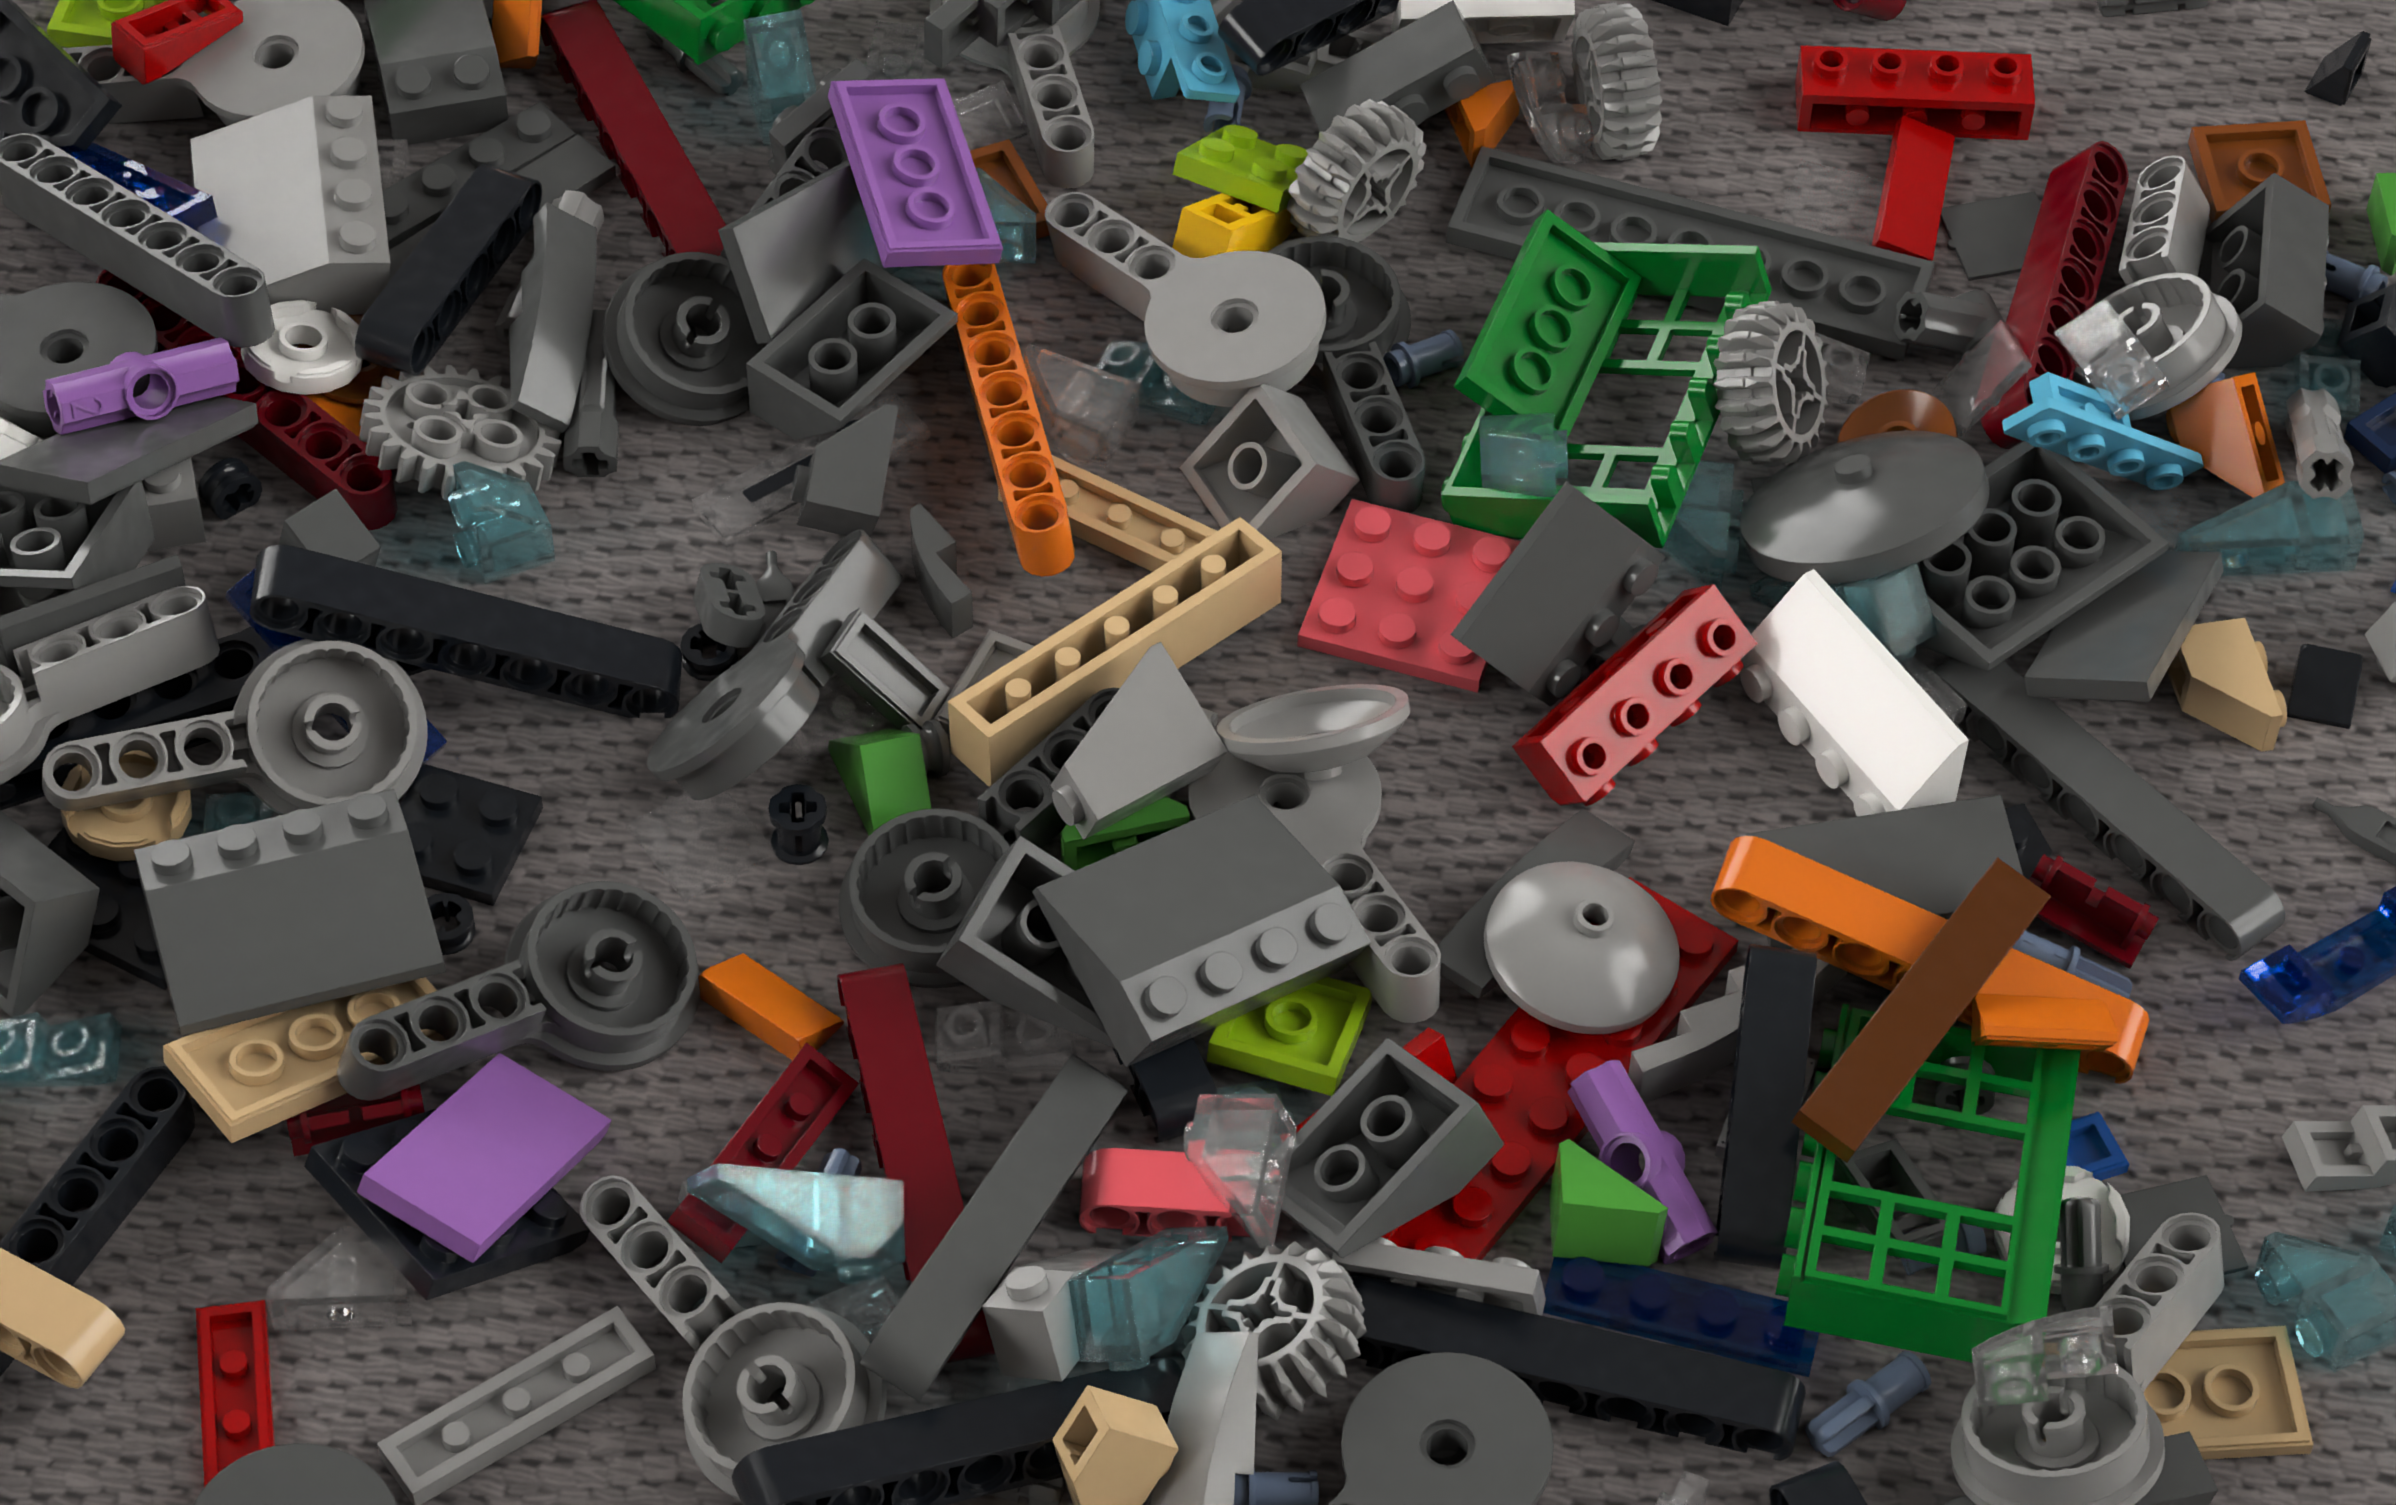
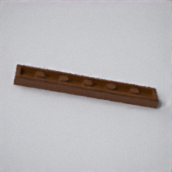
(1920, 1010)

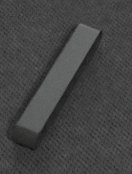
(135, 241)
(2116, 808)
(993, 1228)

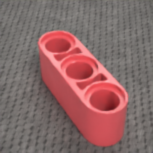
(1148, 1194)

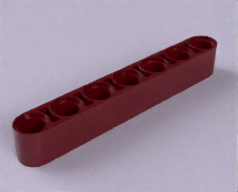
(633, 129)
(2061, 269)
(291, 427)
(906, 1118)

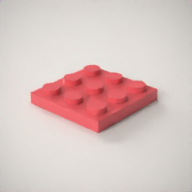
(1400, 591)

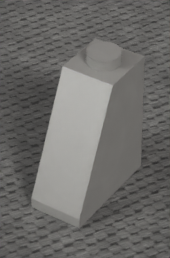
(1138, 749)

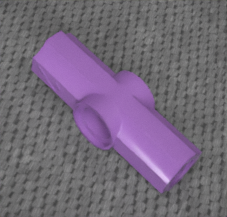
(106, 392)
(1623, 1130)

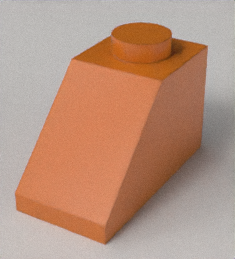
(2231, 433)

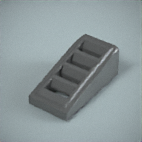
(1885, 1166)

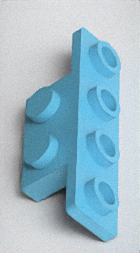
(1181, 49)
(2082, 427)

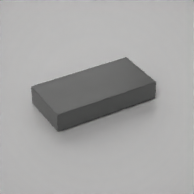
(884, 672)

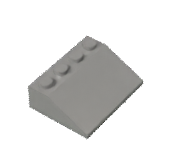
(301, 200)

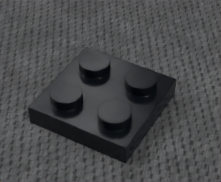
(467, 831)

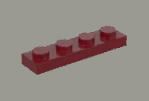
(771, 1137)

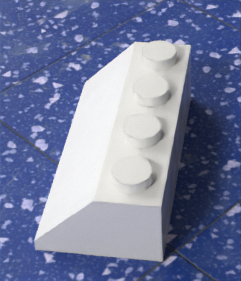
(1852, 704)

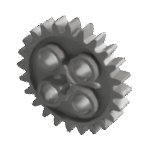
(452, 418)

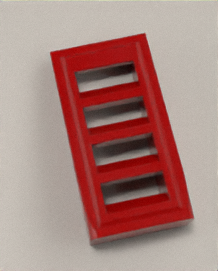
(157, 41)

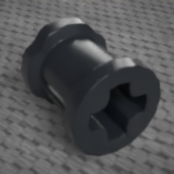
(809, 826)

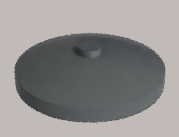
(1865, 506)

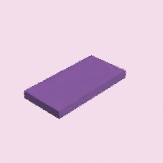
(914, 172)
(484, 1157)

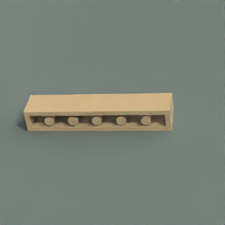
(1181, 604)

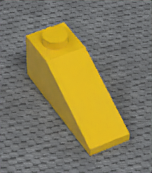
(1229, 225)

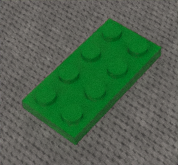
(1549, 326)

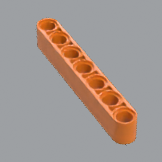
(1009, 419)
(1884, 936)

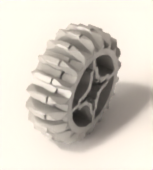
(1617, 80)
(1357, 173)
(1771, 383)
(1273, 1297)

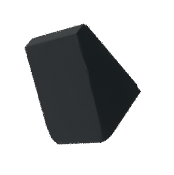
(2341, 70)
(2325, 685)

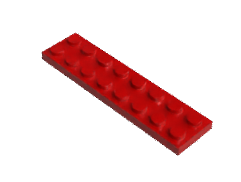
(1524, 1088)

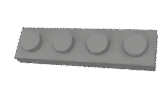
(516, 1406)

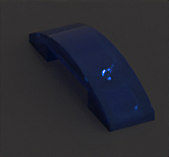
(2330, 971)

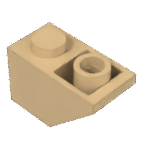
(2226, 683)
(1113, 1449)

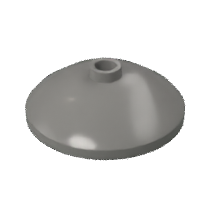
(1315, 728)
(1577, 971)

